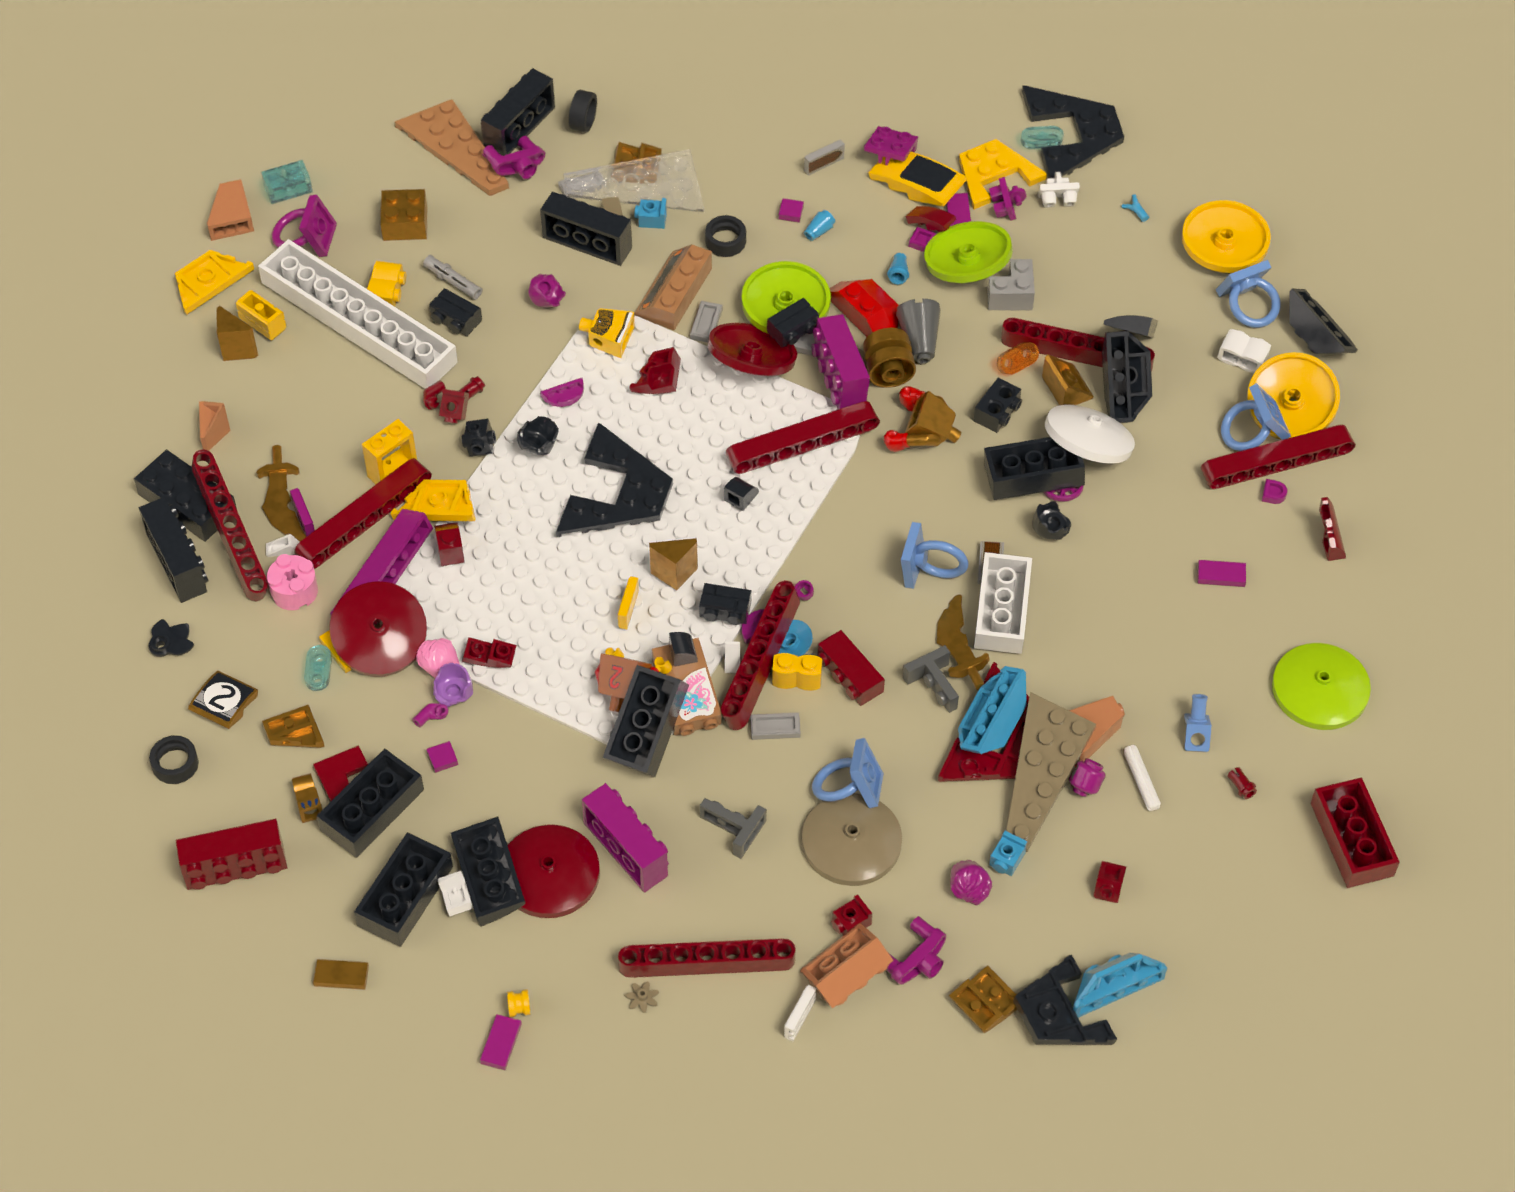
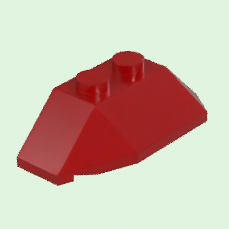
(865, 305)

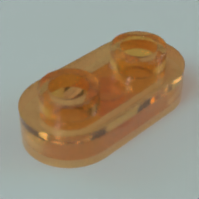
(1015, 358)

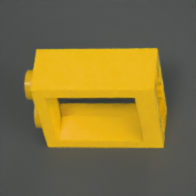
(377, 447)

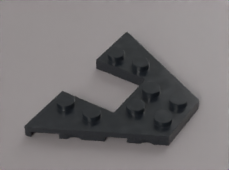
(1094, 121)
(640, 497)

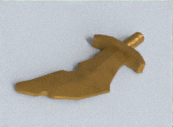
(278, 497)
(956, 642)

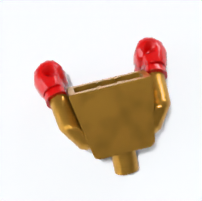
(929, 422)

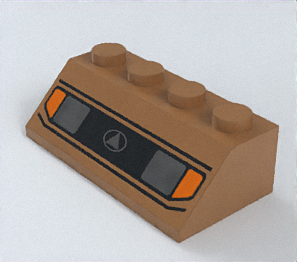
(675, 286)

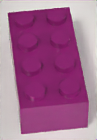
(840, 361)
(625, 837)

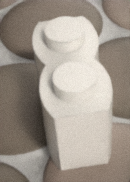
(1243, 351)

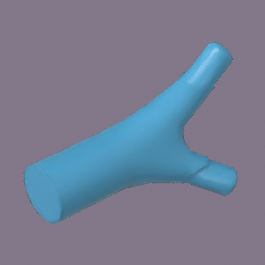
(1137, 208)

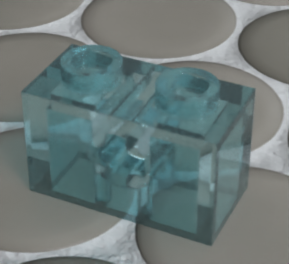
(287, 182)

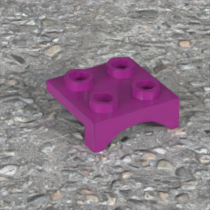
(891, 144)

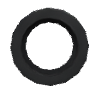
(582, 110)
(729, 223)
(169, 744)

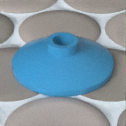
(801, 637)

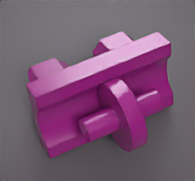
(1006, 207)

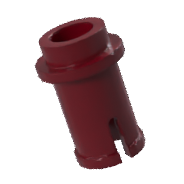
(473, 387)
(1245, 787)

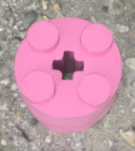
(292, 582)

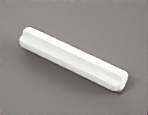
(1142, 778)

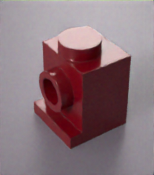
(460, 400)
(858, 909)

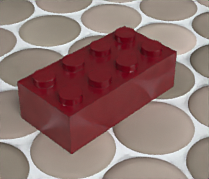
(1354, 832)
(231, 854)

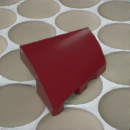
(659, 374)
(1332, 537)

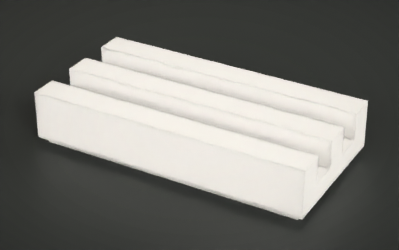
(800, 1013)

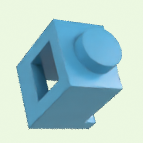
(651, 213)
(1008, 853)

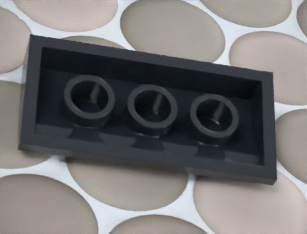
(1133, 323)
(488, 870)

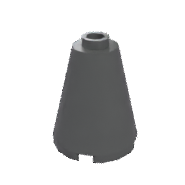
(921, 325)

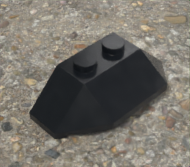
(1316, 325)
(1125, 375)

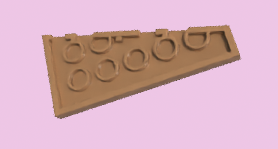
(454, 142)

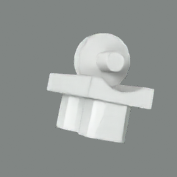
(1058, 188)

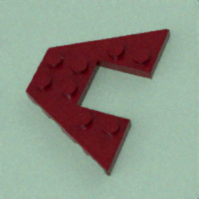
(968, 765)

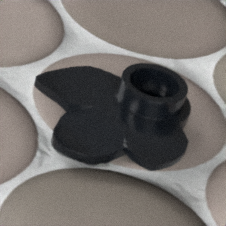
(173, 638)

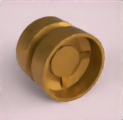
(889, 357)

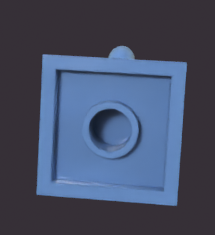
(1245, 281)
(1266, 413)
(916, 556)
(864, 773)

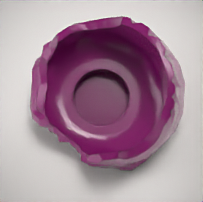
(545, 291)
(970, 882)

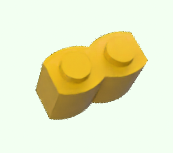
(387, 281)
(796, 671)

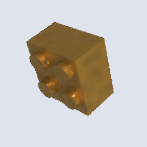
(403, 214)

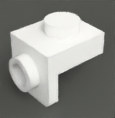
(455, 893)

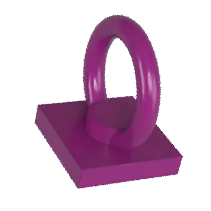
(316, 226)

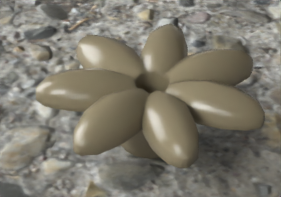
(642, 996)

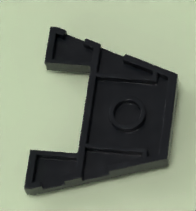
(1051, 1015)

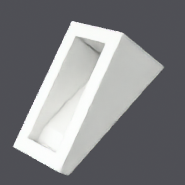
(281, 546)
(732, 656)

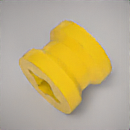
(518, 1003)

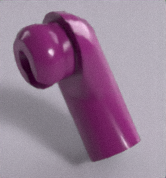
(431, 711)

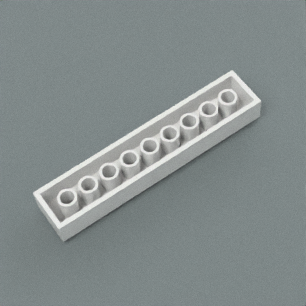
(358, 314)

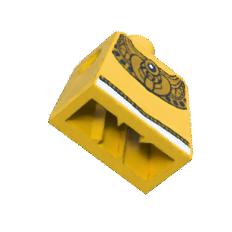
(609, 330)

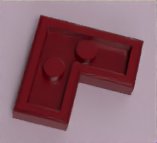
(335, 770)

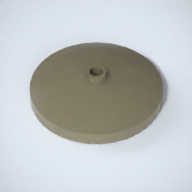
(851, 841)

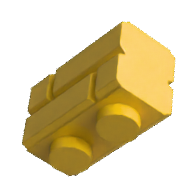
(261, 315)

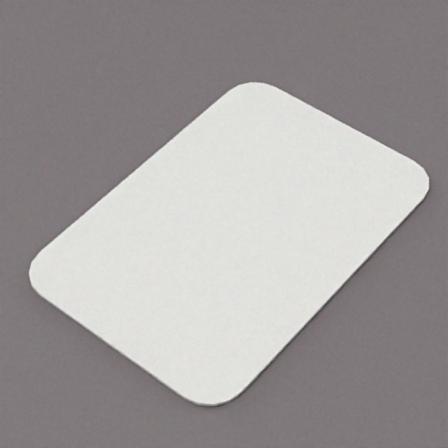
(566, 591)

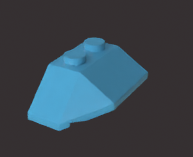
(994, 712)
(1116, 980)

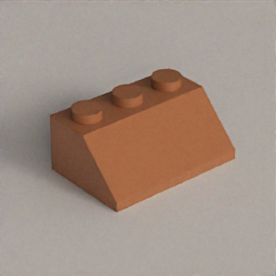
(847, 965)

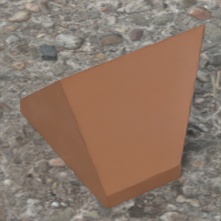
(213, 423)

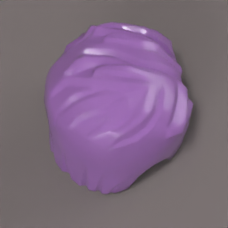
(452, 685)

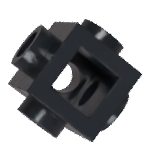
(478, 437)

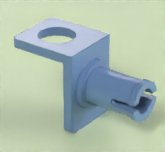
(1198, 723)

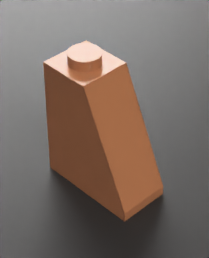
(229, 212)
(1108, 720)

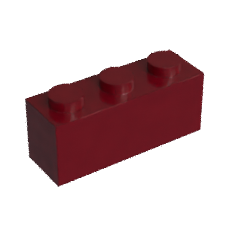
(850, 668)

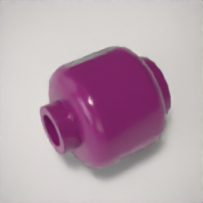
(1087, 777)

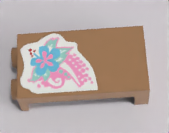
(700, 704)

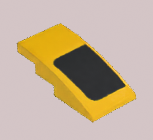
(920, 178)

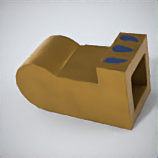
(306, 797)

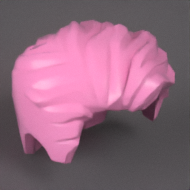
(436, 653)

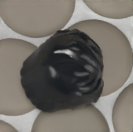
(538, 435)
(1050, 522)

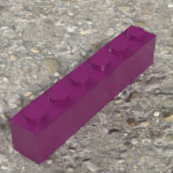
(394, 549)

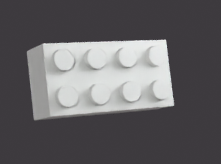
(1003, 603)

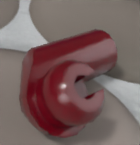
(430, 395)

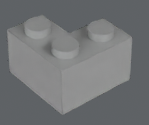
(1014, 290)

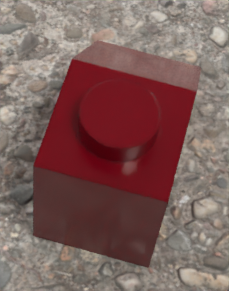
(449, 544)

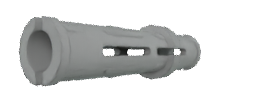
(434, 265)

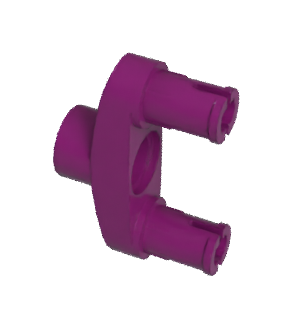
(519, 162)
(924, 958)

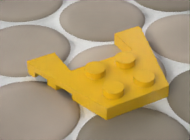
(993, 161)

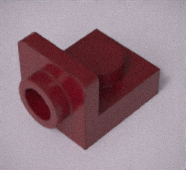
(1109, 882)

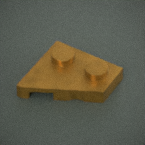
(294, 729)

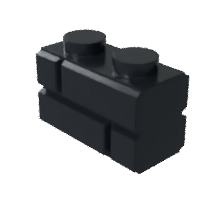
(455, 312)
(792, 323)
(725, 604)

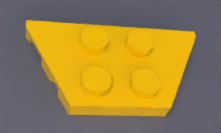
(208, 277)
(440, 501)

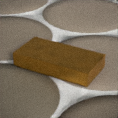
(341, 974)

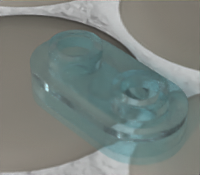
(1042, 137)
(316, 669)

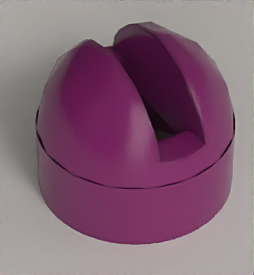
(808, 588)

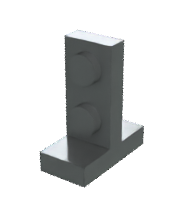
(929, 668)
(735, 823)

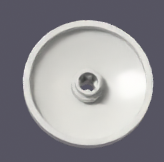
(1089, 434)

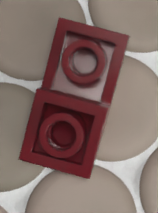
(933, 218)
(494, 654)

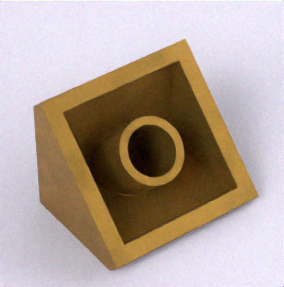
(234, 337)
(1065, 382)
(673, 561)

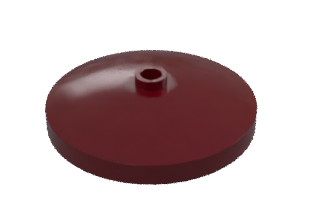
(750, 350)
(383, 649)
(554, 869)

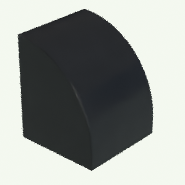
(739, 493)
(682, 648)

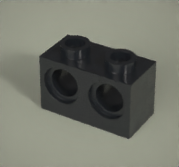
(997, 405)

